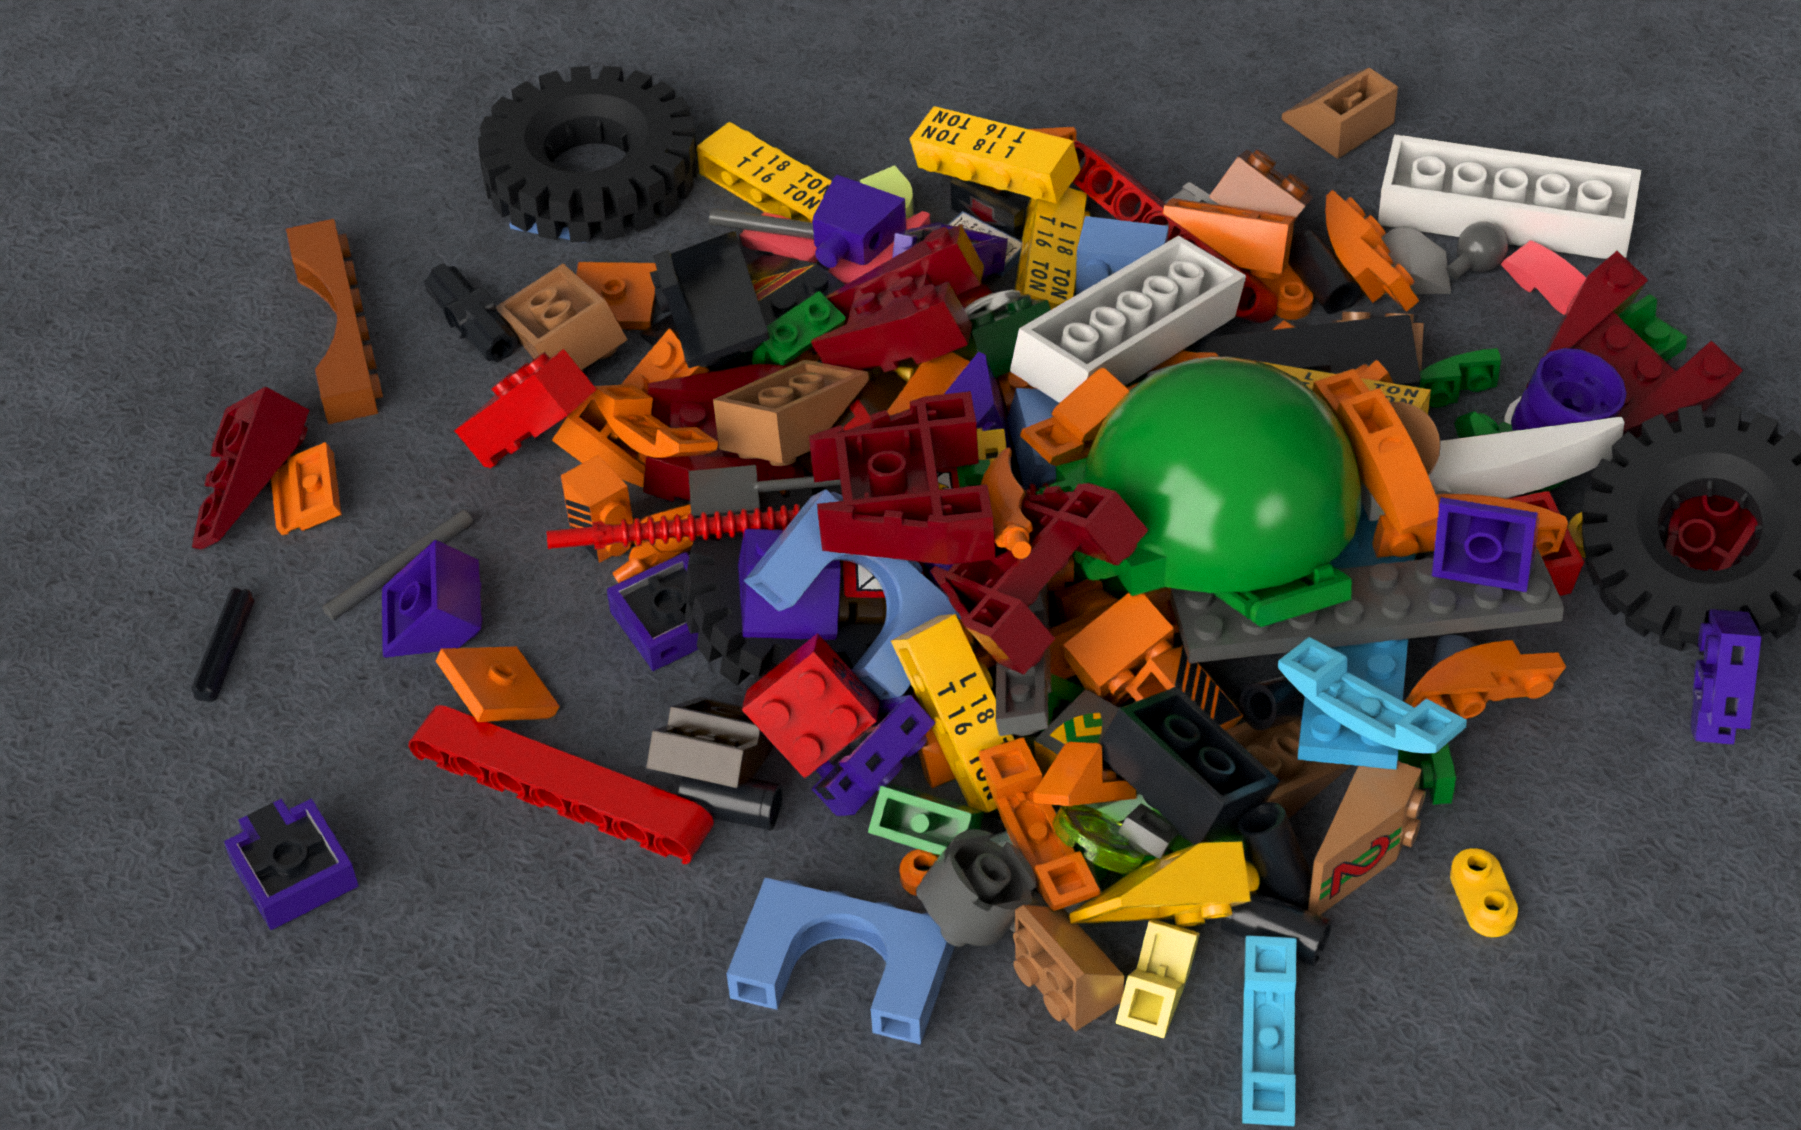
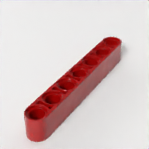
(1121, 202)
(564, 782)

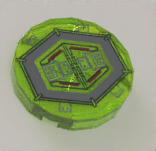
(1098, 836)

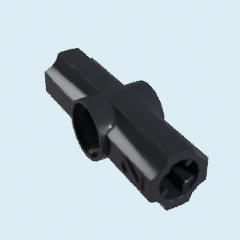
(471, 312)

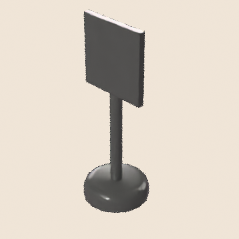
(737, 489)

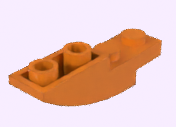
(1364, 252)
(1383, 451)
(1390, 543)
(1487, 673)

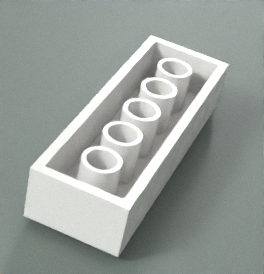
(1530, 196)
(1129, 319)

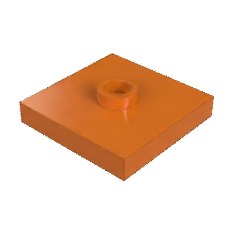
(625, 289)
(497, 683)

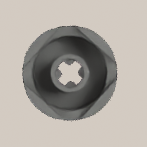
(976, 889)

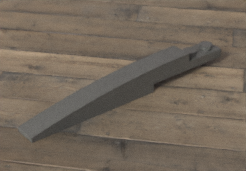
(1020, 697)

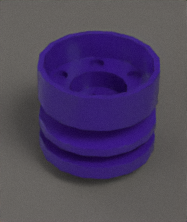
(1569, 389)

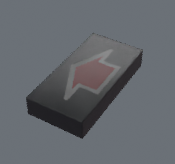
(987, 207)

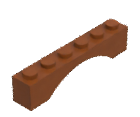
(343, 372)

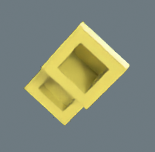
(1159, 978)

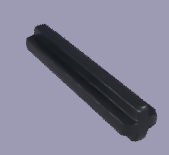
(222, 645)

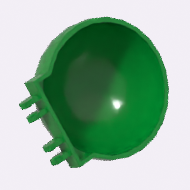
(1228, 473)

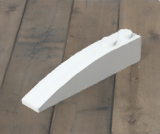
(1516, 460)

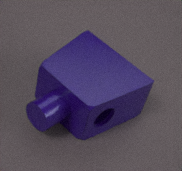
(856, 222)

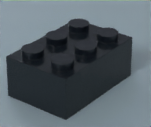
(1185, 765)

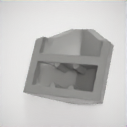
(1420, 258)

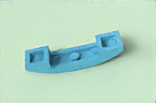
(1365, 709)
(1269, 1031)

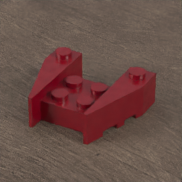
(905, 306)
(1649, 381)
(689, 403)
(893, 487)
(997, 592)

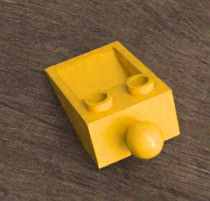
(1180, 886)

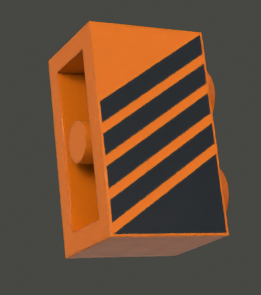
(593, 495)
(1174, 670)

